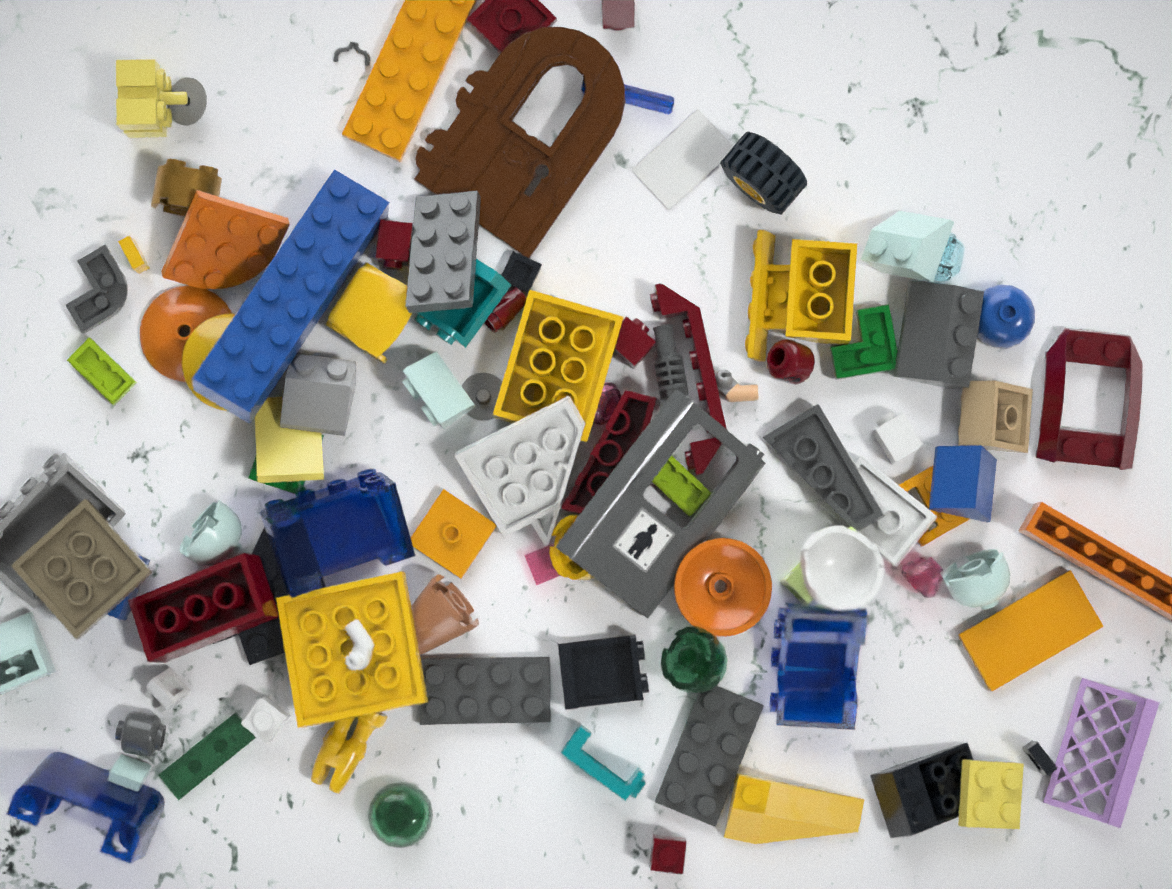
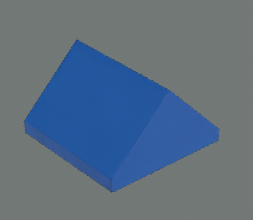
(963, 482)

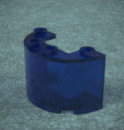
(817, 665)

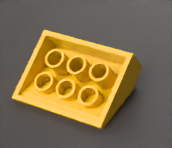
(555, 355)

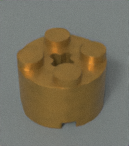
(177, 185)

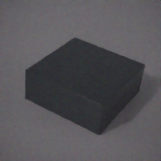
(521, 272)
(1039, 758)

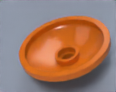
(163, 322)
(745, 592)

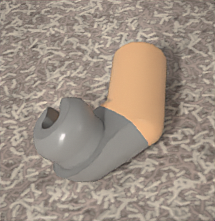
(732, 390)

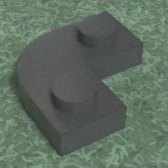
(108, 290)

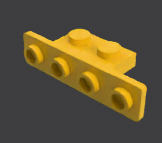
(769, 296)

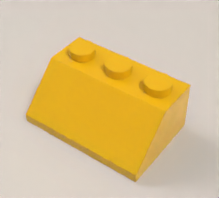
(821, 291)

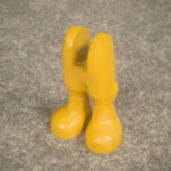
(344, 753)

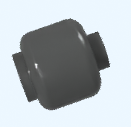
(141, 734)

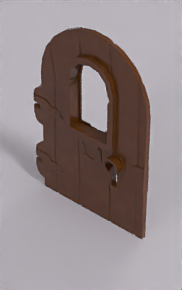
(498, 157)

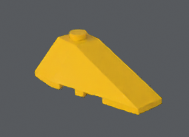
(781, 811)

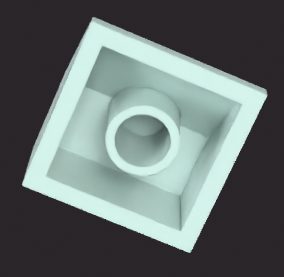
(908, 245)

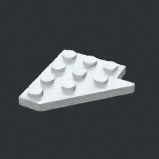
(526, 468)

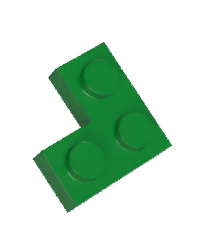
(876, 350)

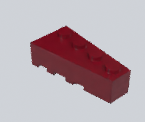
(620, 433)

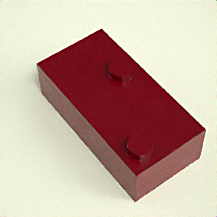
(203, 608)

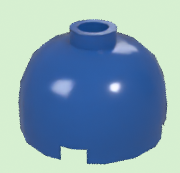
(1005, 317)

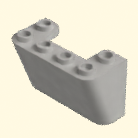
(40, 508)

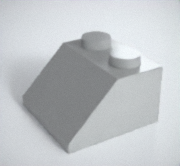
(318, 394)

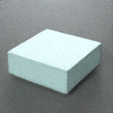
(129, 772)

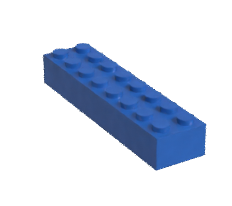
(291, 296)

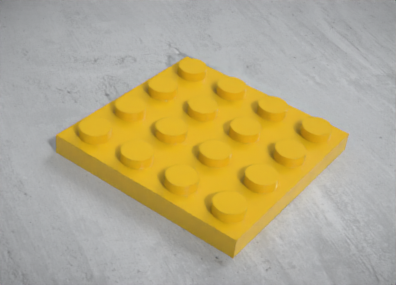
(318, 648)

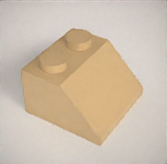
(995, 416)

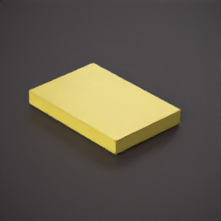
(285, 452)

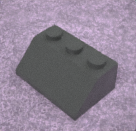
(938, 334)

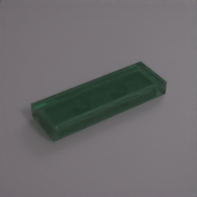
(207, 756)

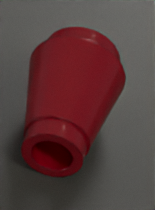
(506, 310)

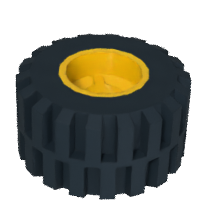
(764, 172)

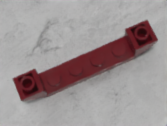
(670, 305)

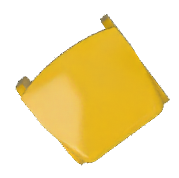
(371, 311)

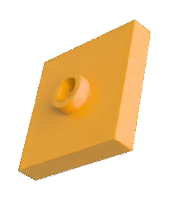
(452, 533)

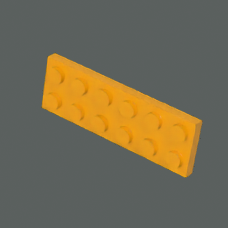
(406, 74)

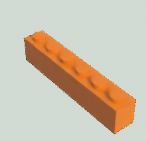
(1099, 557)

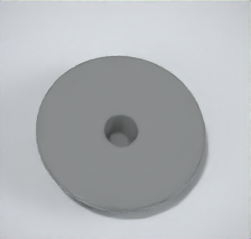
(196, 105)
(483, 391)

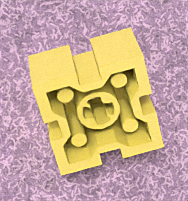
(143, 98)

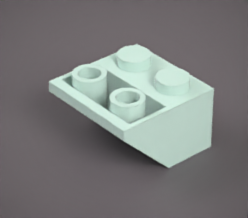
(439, 389)
(22, 653)

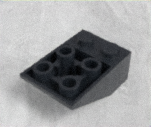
(921, 791)

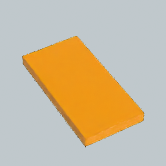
(1030, 630)

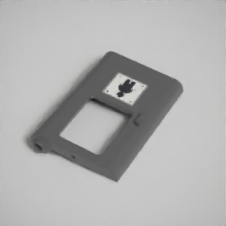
(631, 541)

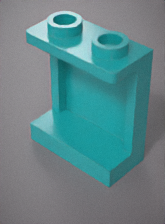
(464, 323)
(575, 753)

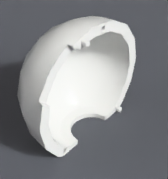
(841, 568)

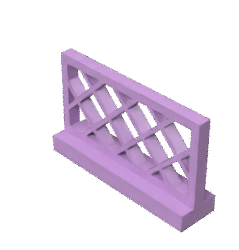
(1129, 760)

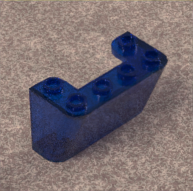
(336, 529)
(87, 786)

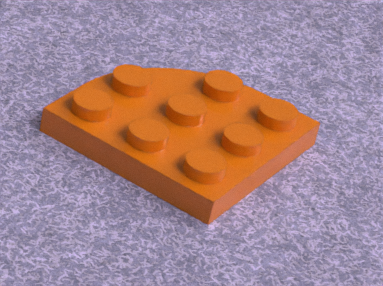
(223, 243)

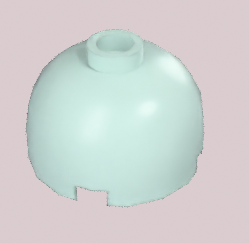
(214, 536)
(980, 580)

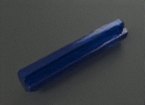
(646, 99)

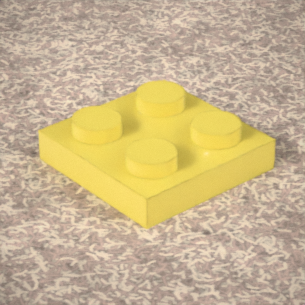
(990, 794)

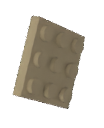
(81, 569)

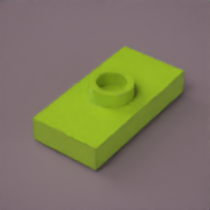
(102, 371)
(681, 486)

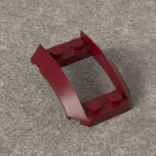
(1084, 445)

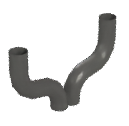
(357, 49)

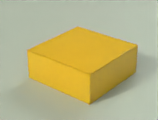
(134, 254)

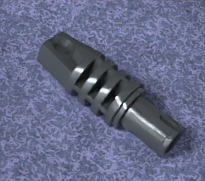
(668, 363)

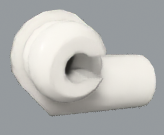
(362, 647)

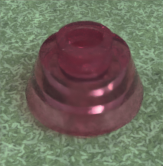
(608, 401)
(923, 576)

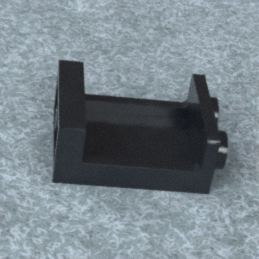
(602, 671)

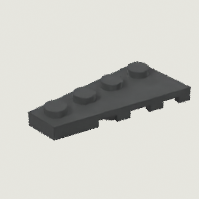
(823, 462)

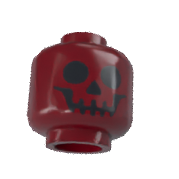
(790, 361)

